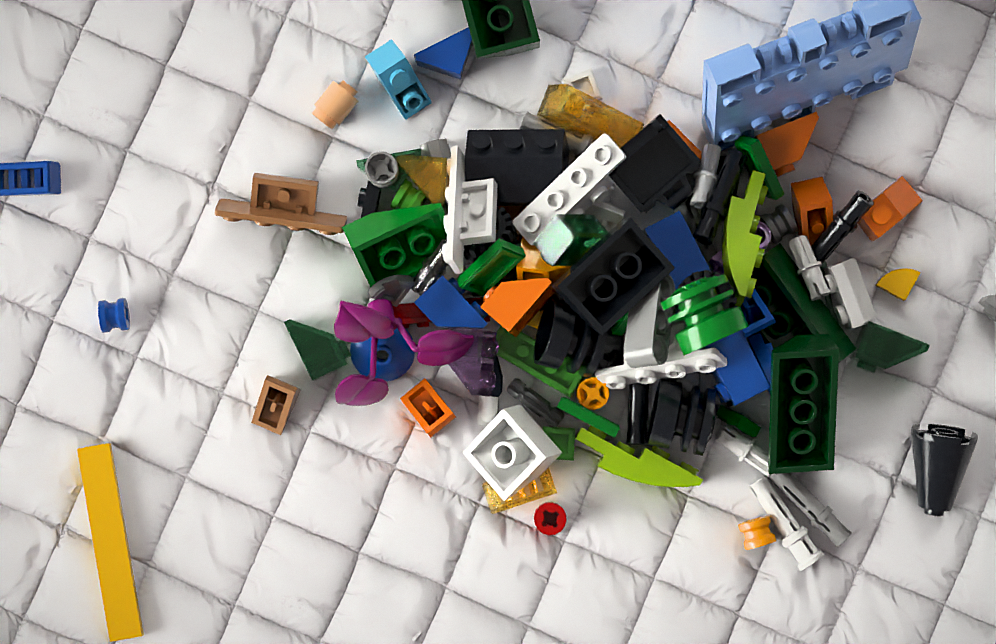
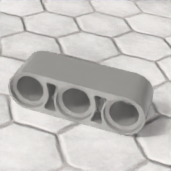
(648, 328)

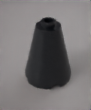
(940, 464)

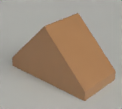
(275, 404)

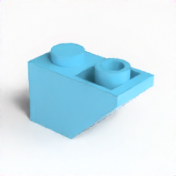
(398, 79)

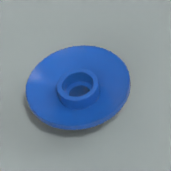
(390, 368)

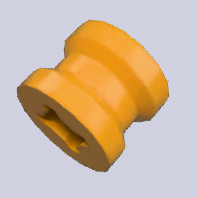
(594, 390)
(757, 532)

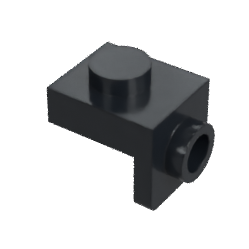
(369, 199)

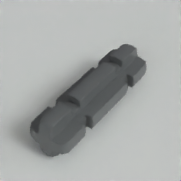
(535, 402)

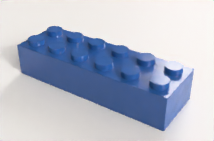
(743, 374)

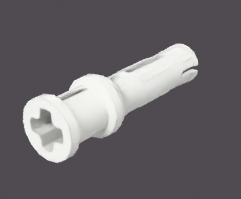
(793, 535)

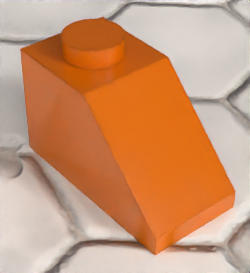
(787, 143)
(811, 207)
(889, 208)
(517, 302)

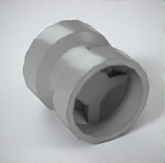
(379, 165)

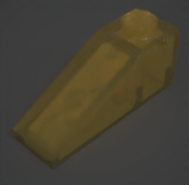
(586, 115)

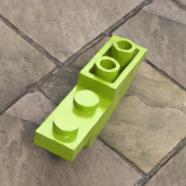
(739, 240)
(649, 468)

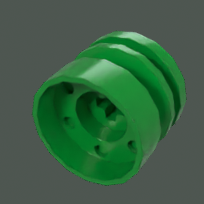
(703, 313)

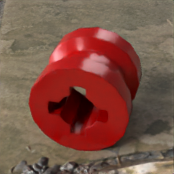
(548, 514)

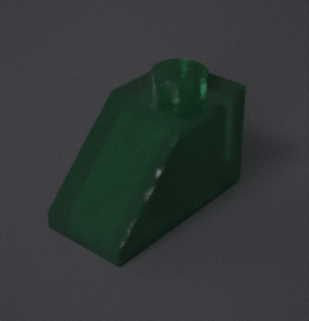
(568, 238)
(884, 348)
(318, 349)

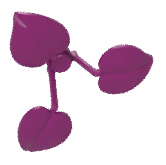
(359, 323)

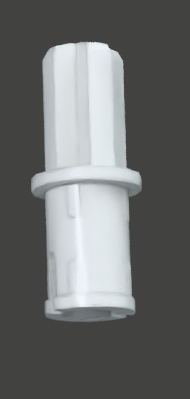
(706, 175)
(809, 267)
(744, 449)

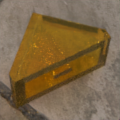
(427, 174)

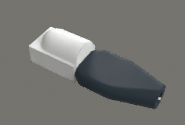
(489, 406)

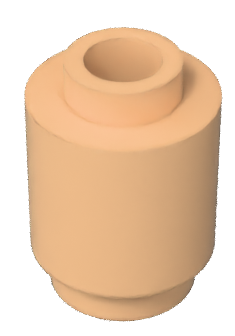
(335, 104)

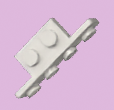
(575, 189)
(470, 211)
(675, 366)

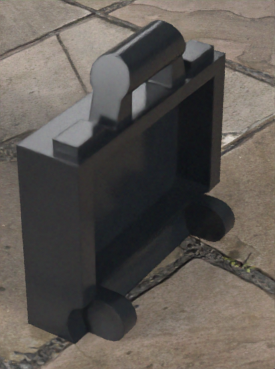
(653, 165)

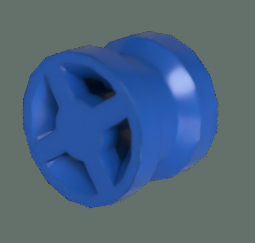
(113, 315)

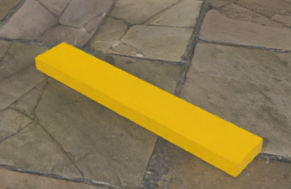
(110, 542)

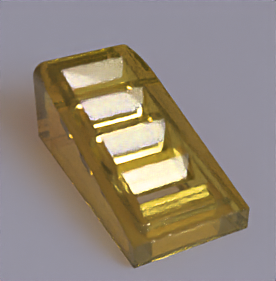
(495, 503)

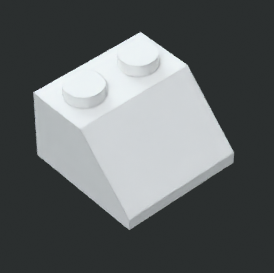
(511, 451)

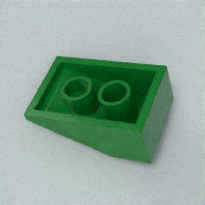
(396, 240)

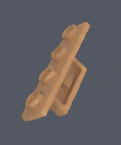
(282, 202)

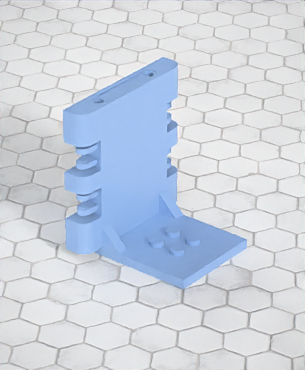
(807, 68)

